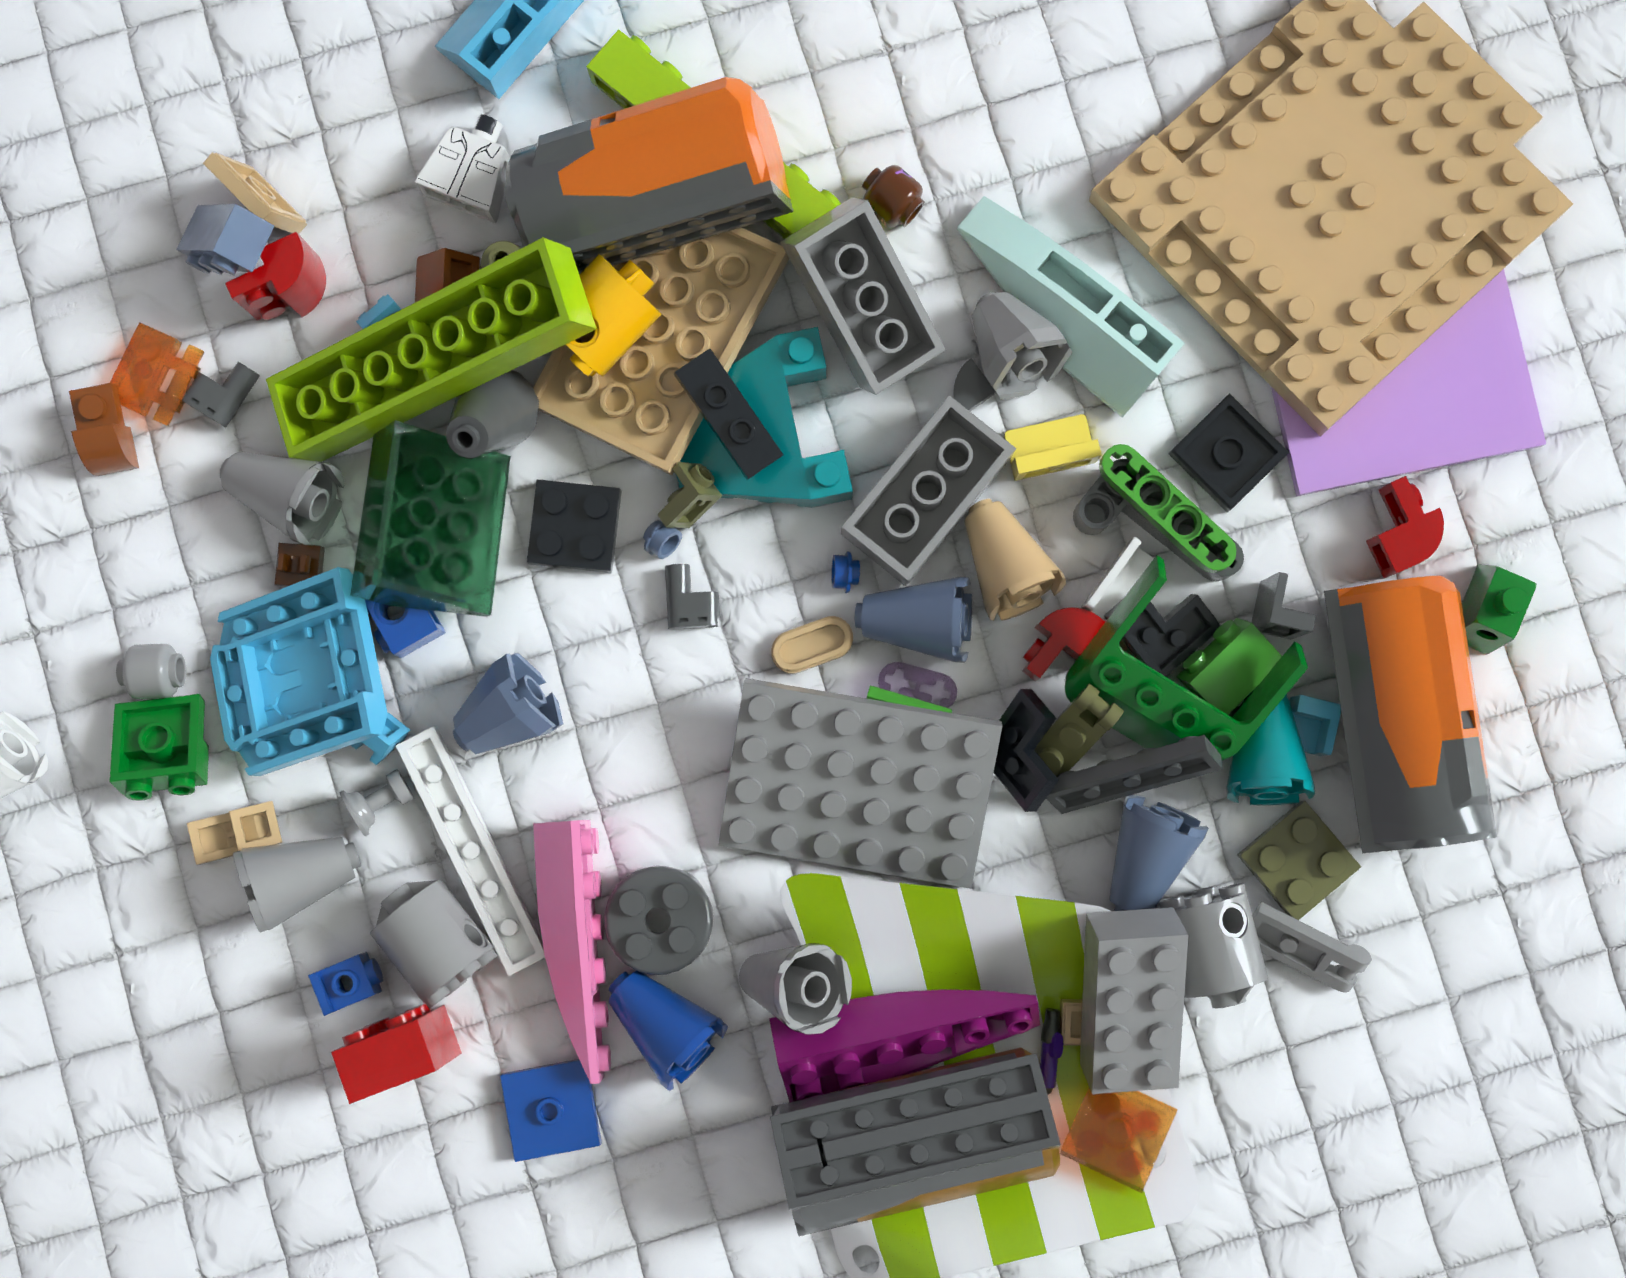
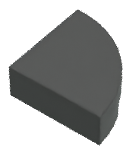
(971, 386)

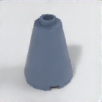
(920, 617)
(1151, 852)

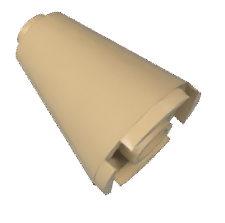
(1008, 562)

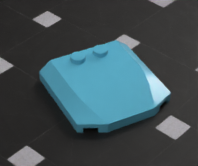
(298, 674)

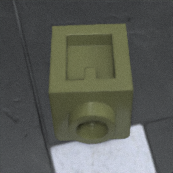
(693, 499)

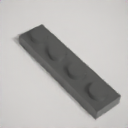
(1135, 774)

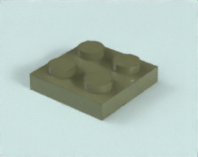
(1299, 860)

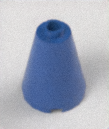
(664, 1026)

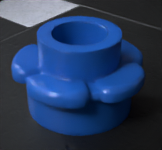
(845, 572)

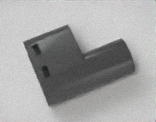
(218, 400)
(685, 608)

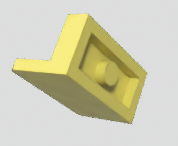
(1052, 447)

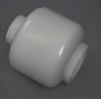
(151, 671)

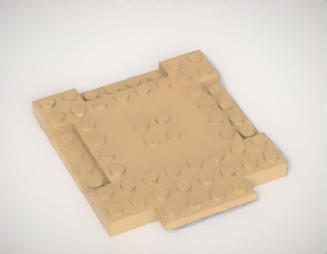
(1337, 197)

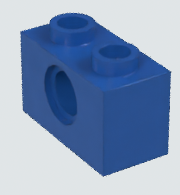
(408, 632)

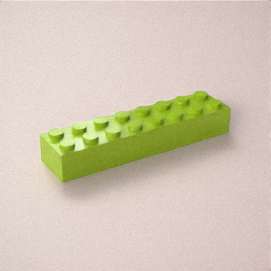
(432, 351)

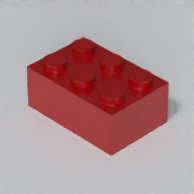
(395, 1051)

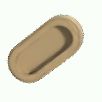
(812, 645)

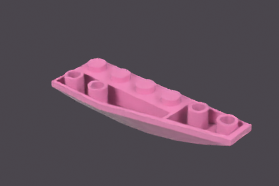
(571, 933)

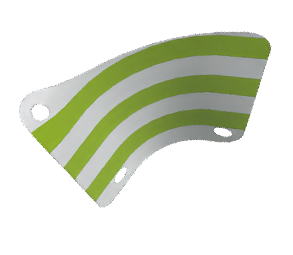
(976, 940)

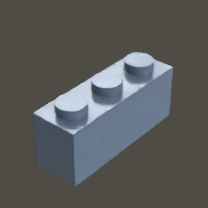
(224, 239)

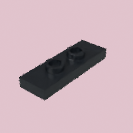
(728, 414)

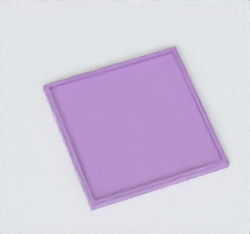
(1443, 406)

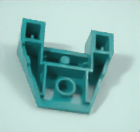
(763, 382)

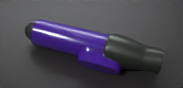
(1051, 1048)

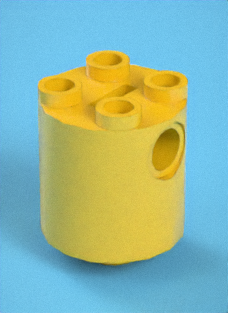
(618, 313)

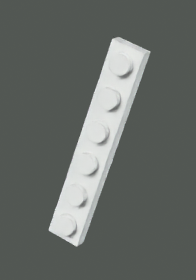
(472, 850)

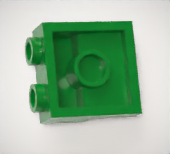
(159, 747)

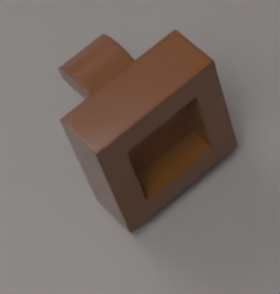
(298, 563)

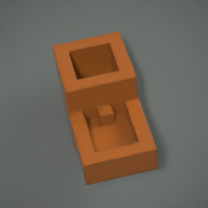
(101, 434)

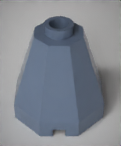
(506, 707)

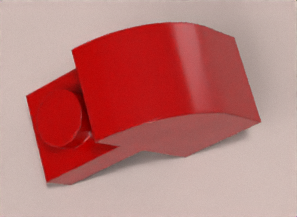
(1415, 533)
(1065, 630)

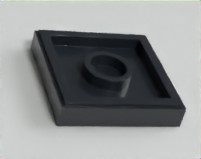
(1228, 453)

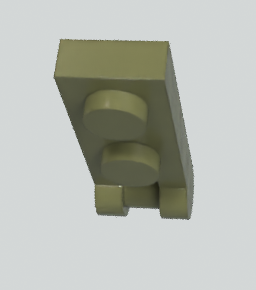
(1077, 730)

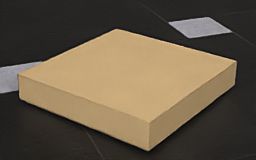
(255, 193)

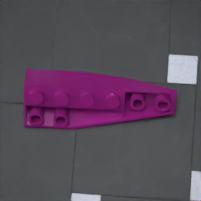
(897, 1036)

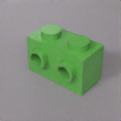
(1229, 665)

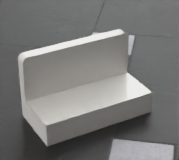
(1118, 579)

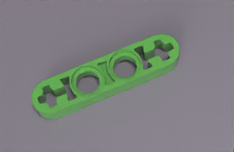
(1172, 502)

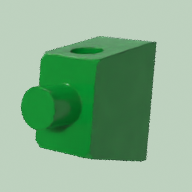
(1496, 604)

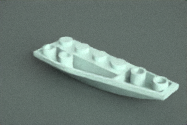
(1111, 338)

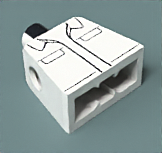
(468, 170)

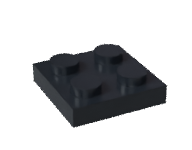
(574, 526)

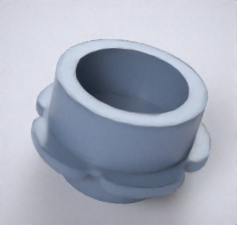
(661, 540)

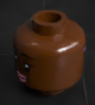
(893, 195)

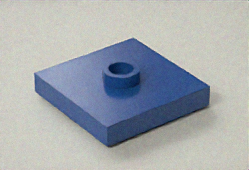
(550, 1110)

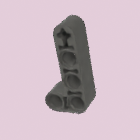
(1113, 503)

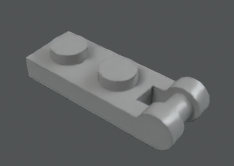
(1309, 949)

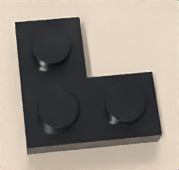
(1172, 639)
(1016, 761)

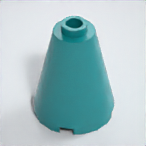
(1272, 762)

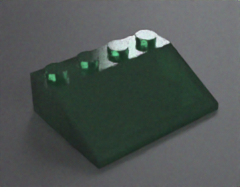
(429, 524)

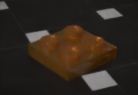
(1119, 1135)

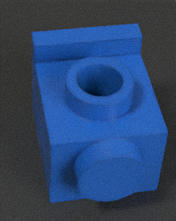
(330, 990)

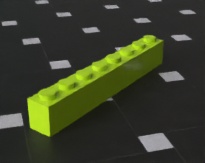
(633, 76)

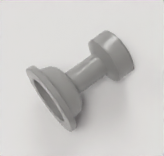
(363, 808)

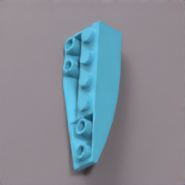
(502, 37)

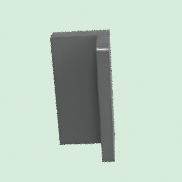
(1272, 618)

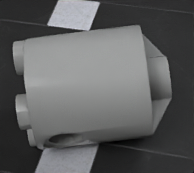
(430, 939)
(1222, 944)

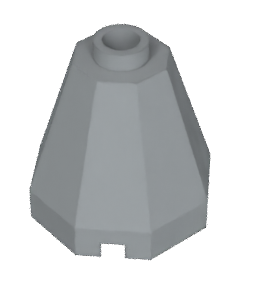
(1016, 345)

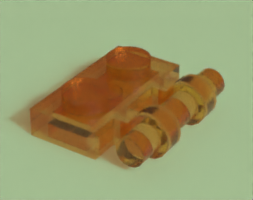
(145, 369)

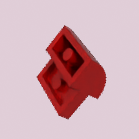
(289, 277)

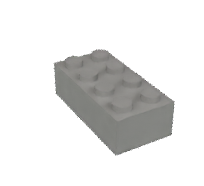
(863, 295)
(927, 490)
(1133, 1000)

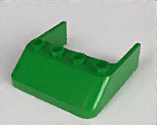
(1158, 708)

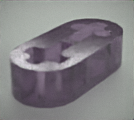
(921, 677)

